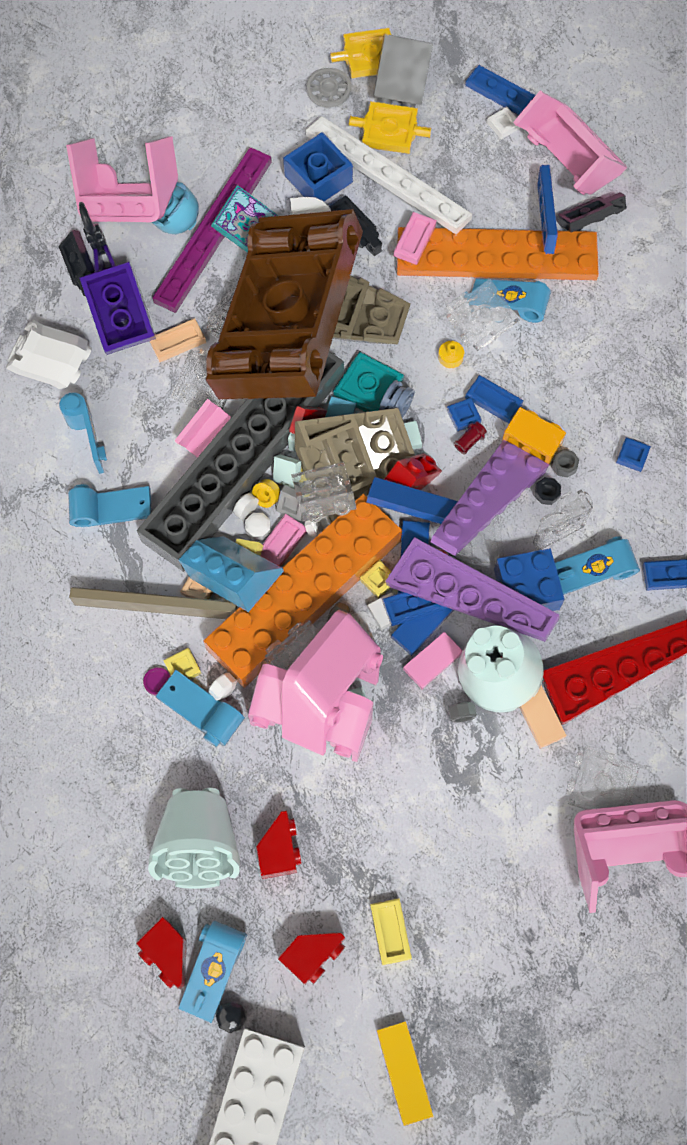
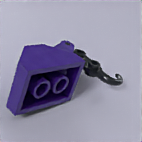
(114, 296)

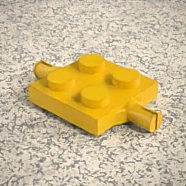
(361, 52)
(390, 127)

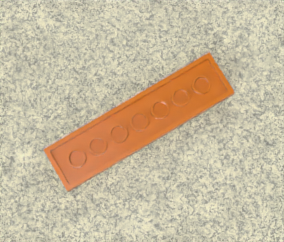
(505, 255)

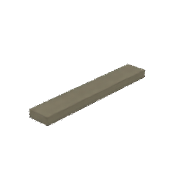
(152, 603)

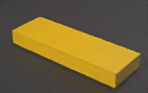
(404, 1073)

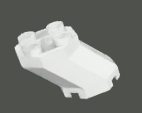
(48, 355)

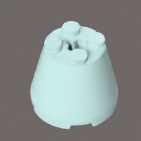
(496, 681)
(195, 841)

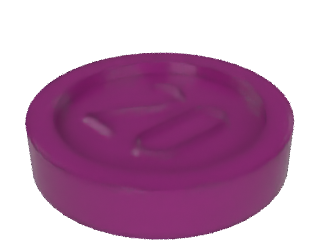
(155, 680)

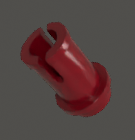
(470, 437)

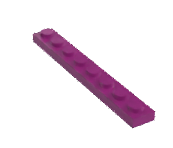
(207, 239)

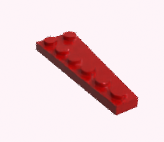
(605, 673)

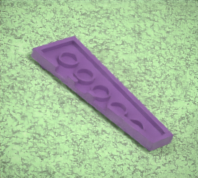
(493, 489)
(453, 584)

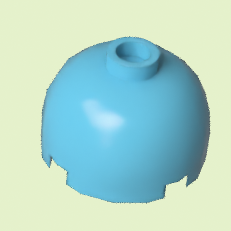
(180, 213)

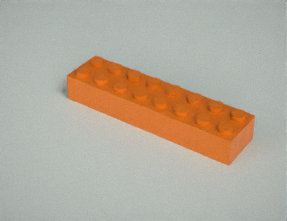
(305, 588)

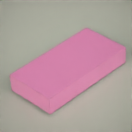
(415, 238)
(283, 540)
(433, 660)

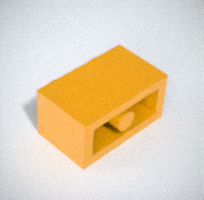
(534, 435)

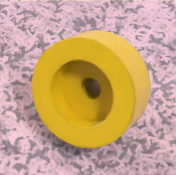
(451, 354)
(266, 492)

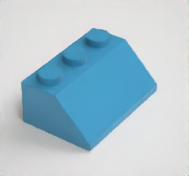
(230, 570)

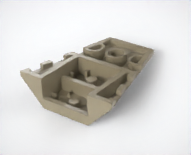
(370, 315)
(364, 441)

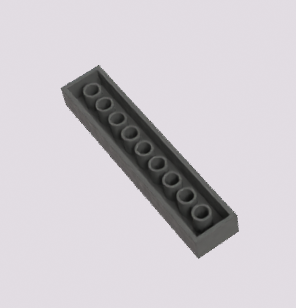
(227, 470)

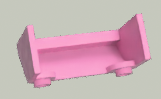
(571, 142)
(123, 202)
(323, 676)
(345, 737)
(628, 837)

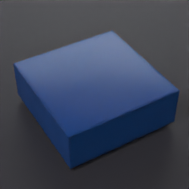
(463, 414)
(633, 454)

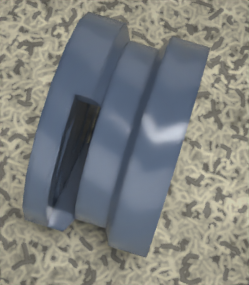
(397, 397)

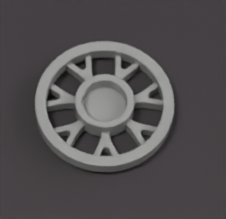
(328, 87)

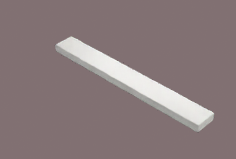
(394, 177)

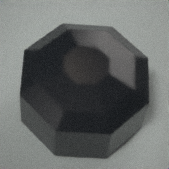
(547, 491)
(231, 1017)

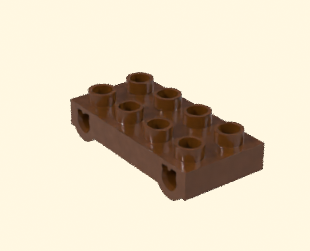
(285, 306)

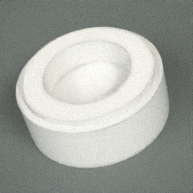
(245, 506)

